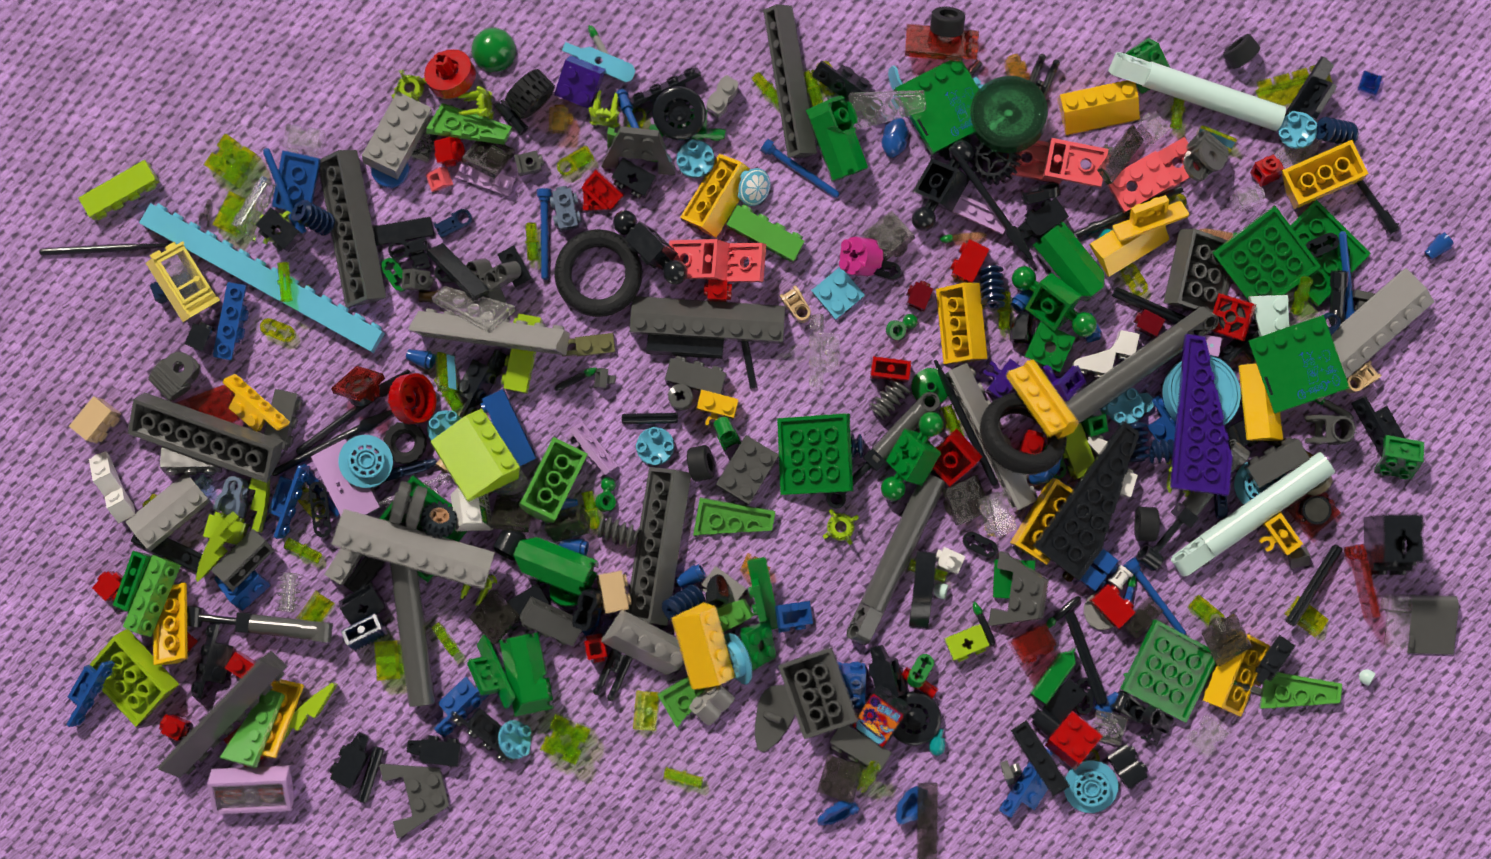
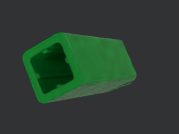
(1054, 676)

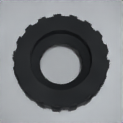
(419, 442)

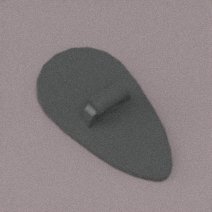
(772, 716)

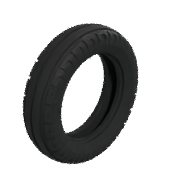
(578, 245)
(1006, 455)

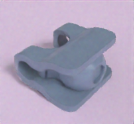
(232, 499)

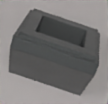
(1299, 558)

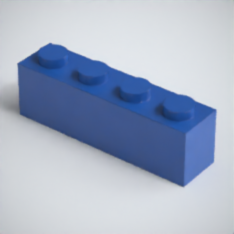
(508, 426)

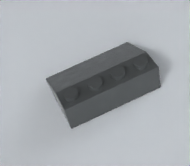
(1195, 272)
(818, 693)

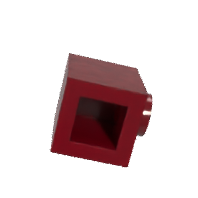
(919, 295)
(1148, 323)

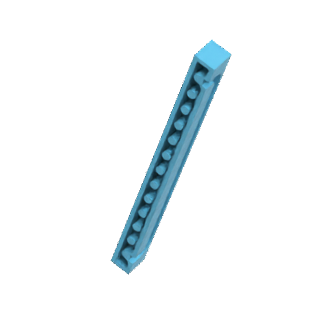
(261, 277)

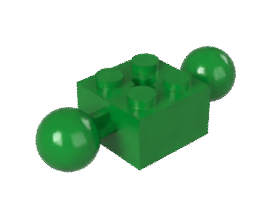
(1053, 301)
(912, 456)

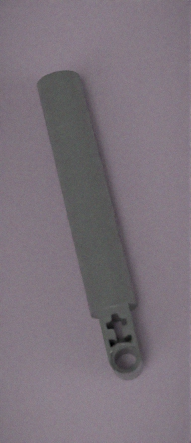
(1140, 364)
(895, 560)
(412, 635)

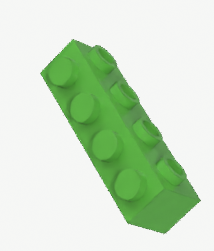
(760, 230)
(151, 596)

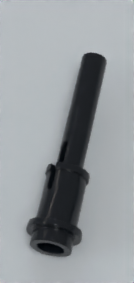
(1383, 215)

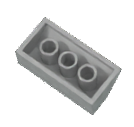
(167, 512)
(644, 643)

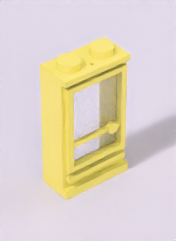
(181, 280)

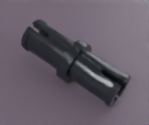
(511, 117)

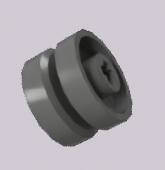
(406, 504)

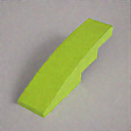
(260, 502)
(214, 550)
(310, 708)

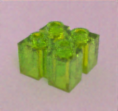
(229, 150)
(554, 742)

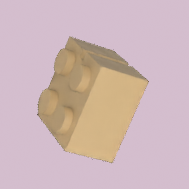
(95, 420)
(613, 591)

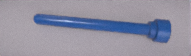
(769, 148)
(281, 188)
(544, 196)
(1346, 267)
(1134, 567)

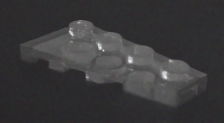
(881, 107)
(483, 312)

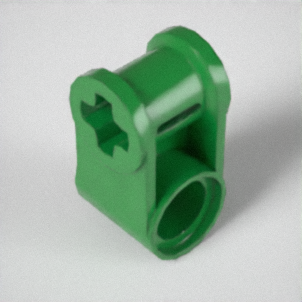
(726, 433)

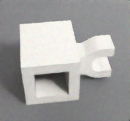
(949, 560)

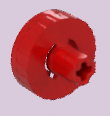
(445, 65)
(403, 398)

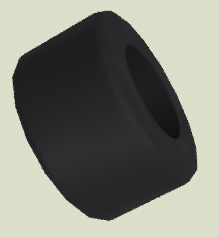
(947, 21)
(1241, 51)
(700, 463)
(1146, 524)

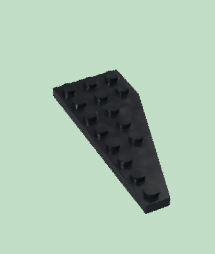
(1082, 521)

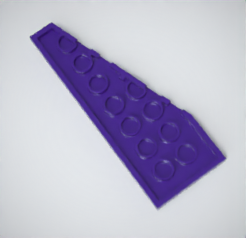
(1200, 442)

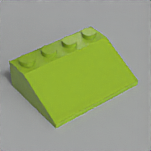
(476, 456)
(135, 682)

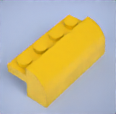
(1042, 399)

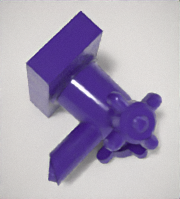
(1068, 384)

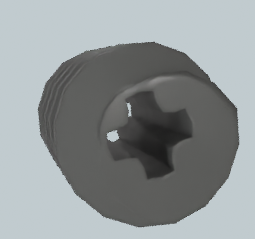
(680, 389)
(888, 399)
(617, 532)

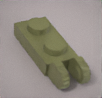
(592, 345)

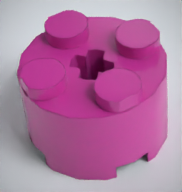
(860, 256)

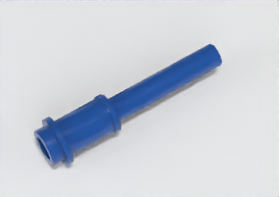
(626, 107)
(311, 479)

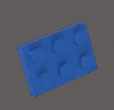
(299, 178)

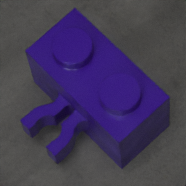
(1000, 385)

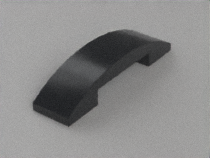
(922, 589)

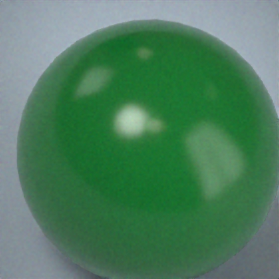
(493, 49)

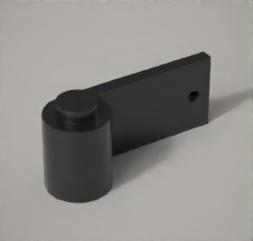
(1058, 708)

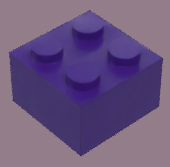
(579, 81)

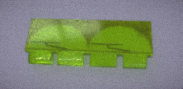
(1284, 87)

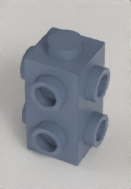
(564, 204)

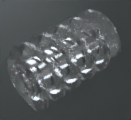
(288, 592)

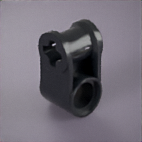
(1127, 706)

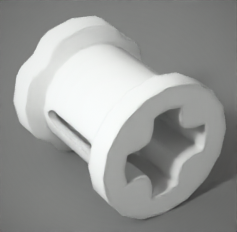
(1120, 577)

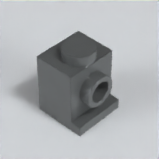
(525, 169)
(416, 280)

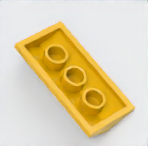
(1117, 255)
(1259, 418)
(171, 628)
(292, 694)

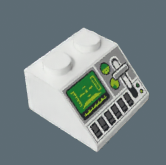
(473, 514)

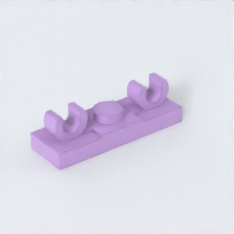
(501, 184)
(979, 214)
(593, 449)

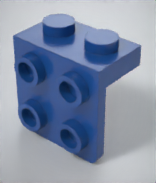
(246, 592)
(855, 681)

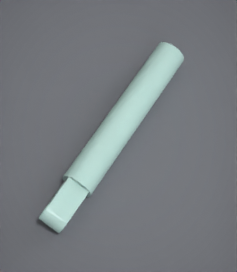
(1198, 91)
(1253, 514)

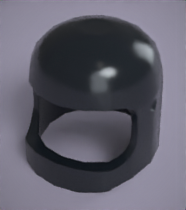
(507, 543)

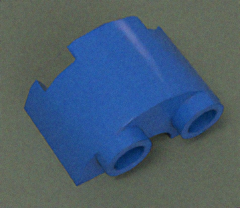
(793, 615)

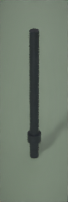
(1094, 227)

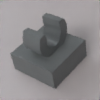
(1361, 297)
(602, 378)
(1010, 772)

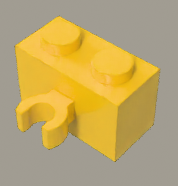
(717, 405)
(1281, 534)

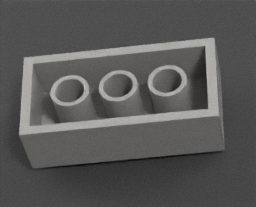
(397, 135)

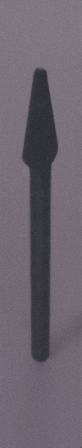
(1011, 231)
(98, 248)
(384, 391)
(965, 423)
(365, 425)

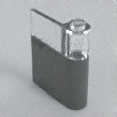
(1420, 623)

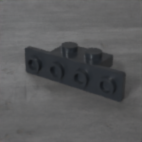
(841, 81)
(656, 89)
(1315, 90)
(1237, 346)
(479, 381)
(1377, 423)
(213, 661)
(484, 728)

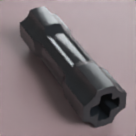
(1338, 286)

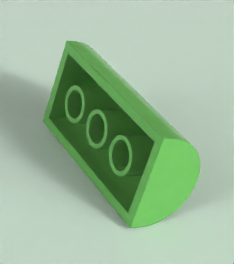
(552, 480)

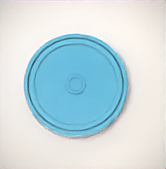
(1225, 383)

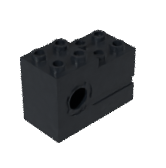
(1386, 543)

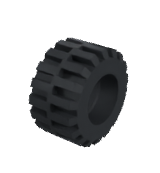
(529, 93)

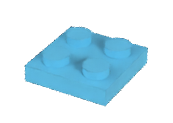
(838, 293)

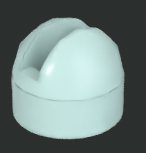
(940, 590)
(1366, 676)

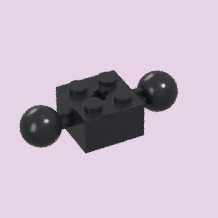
(941, 186)
(650, 246)

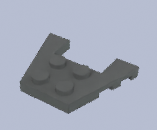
(639, 144)
(1026, 594)
(424, 791)

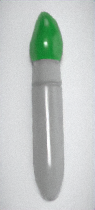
(599, 44)

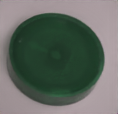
(1009, 114)

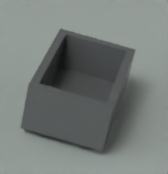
(747, 470)

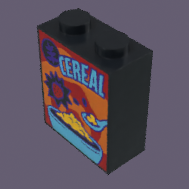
(881, 716)

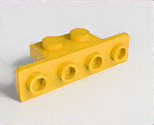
(1149, 217)
(252, 407)

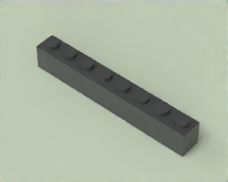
(789, 81)

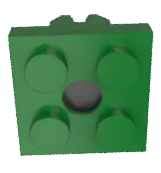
(1049, 347)
(758, 643)

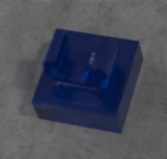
(1369, 82)

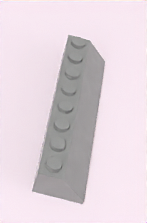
(1380, 320)
(507, 335)
(974, 404)
(413, 549)

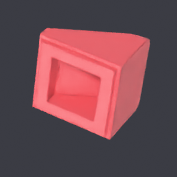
(439, 179)

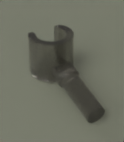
(205, 215)

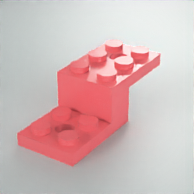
(1061, 161)
(1151, 175)
(721, 260)

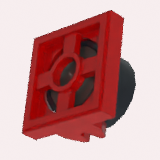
(1233, 317)

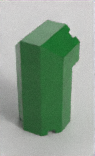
(836, 137)
(1070, 261)
(555, 565)
(525, 674)

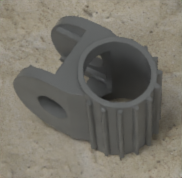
(1206, 153)
(167, 378)
(1346, 424)

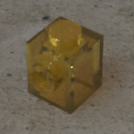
(560, 119)

